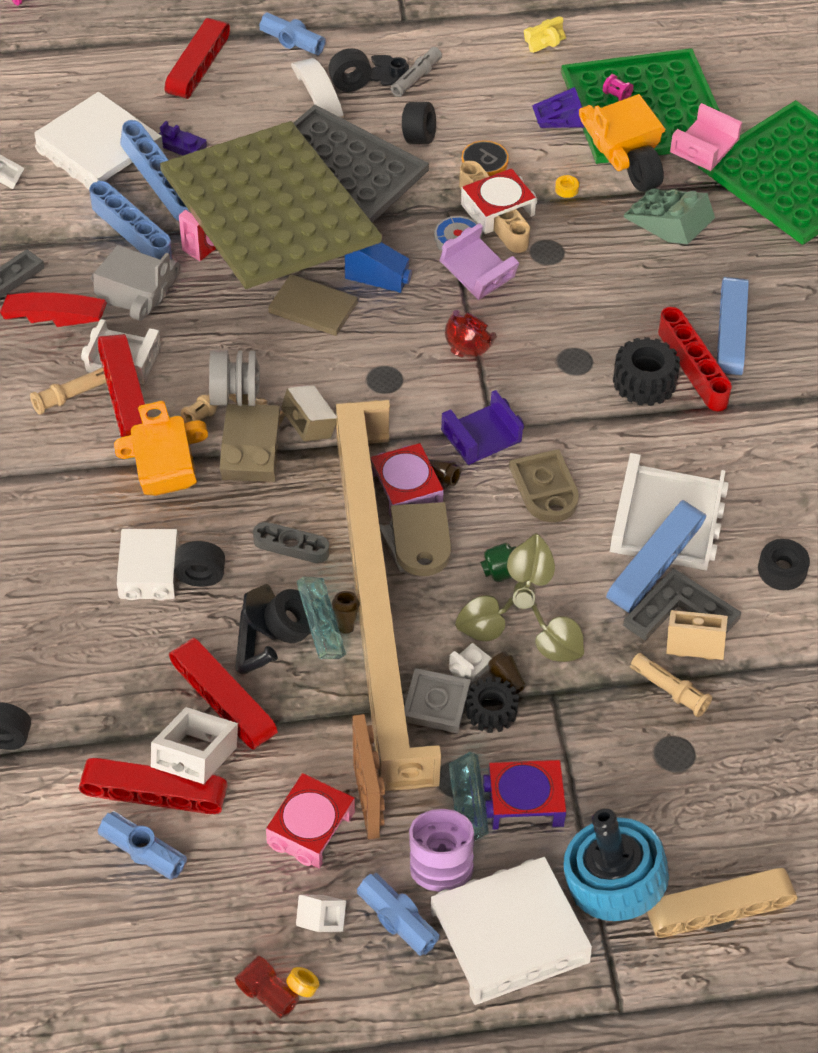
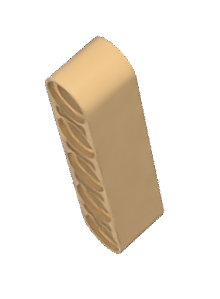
(509, 226)
(722, 902)

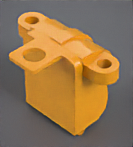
(622, 128)
(162, 450)

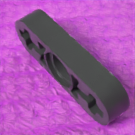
(284, 533)

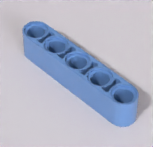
(147, 158)
(129, 221)
(732, 325)
(656, 556)

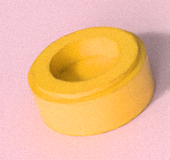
(567, 186)
(302, 982)

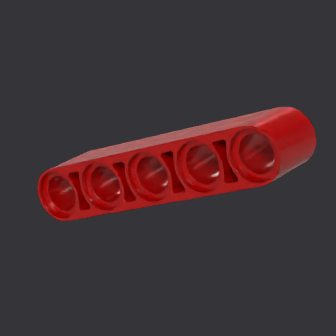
(197, 58)
(695, 359)
(121, 381)
(223, 692)
(151, 786)

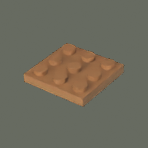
(368, 782)

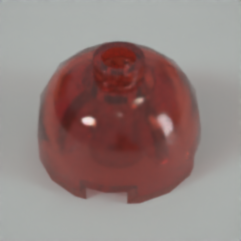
(468, 335)

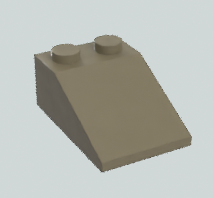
(250, 443)

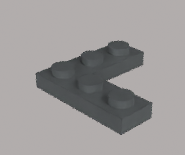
(18, 271)
(670, 593)

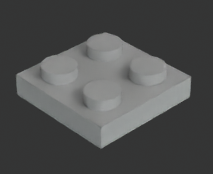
(436, 700)

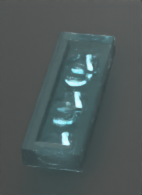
(321, 618)
(468, 792)

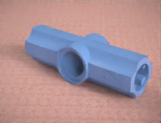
(292, 34)
(156, 854)
(398, 914)

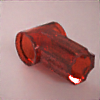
(261, 981)

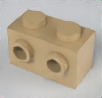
(696, 635)

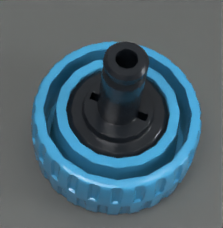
(616, 867)

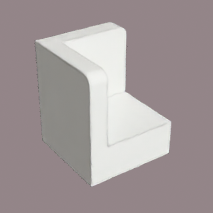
(321, 913)

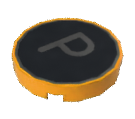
(488, 154)

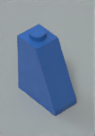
(378, 267)

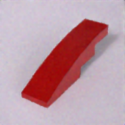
(58, 307)

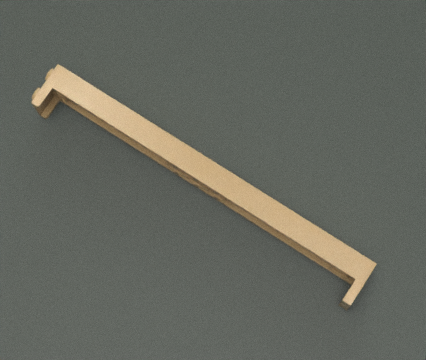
(399, 764)

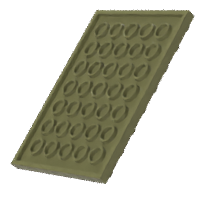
(270, 204)

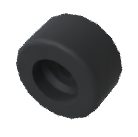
(419, 122)

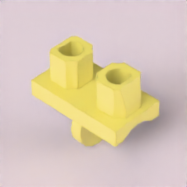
(545, 34)

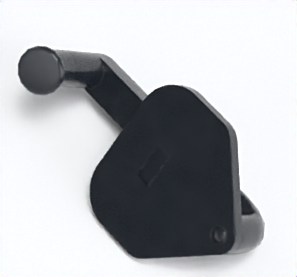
(250, 621)

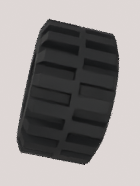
(643, 356)

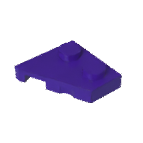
(559, 111)

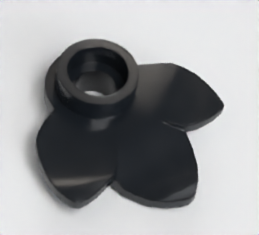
(388, 69)

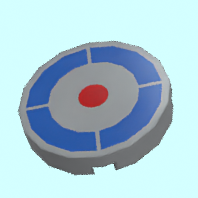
(451, 228)

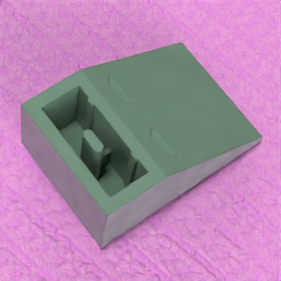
(672, 214)

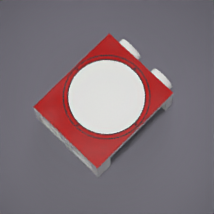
(495, 197)

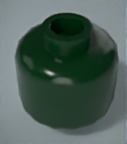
(496, 562)

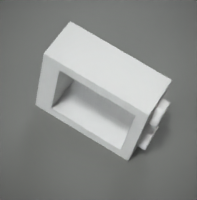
(198, 764)

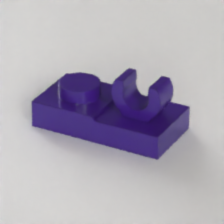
(180, 141)

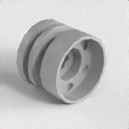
(233, 378)

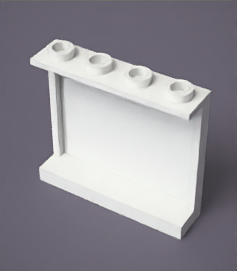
(88, 140)
(650, 498)
(511, 929)

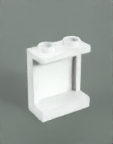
(143, 350)
(147, 564)

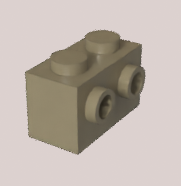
(309, 413)

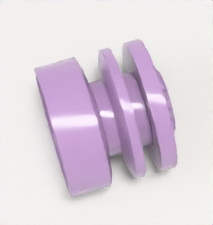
(441, 849)

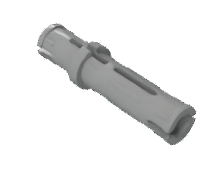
(422, 66)

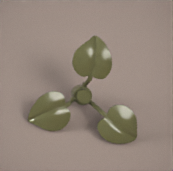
(527, 564)

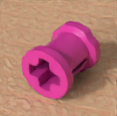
(610, 87)

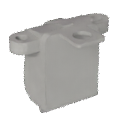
(134, 280)

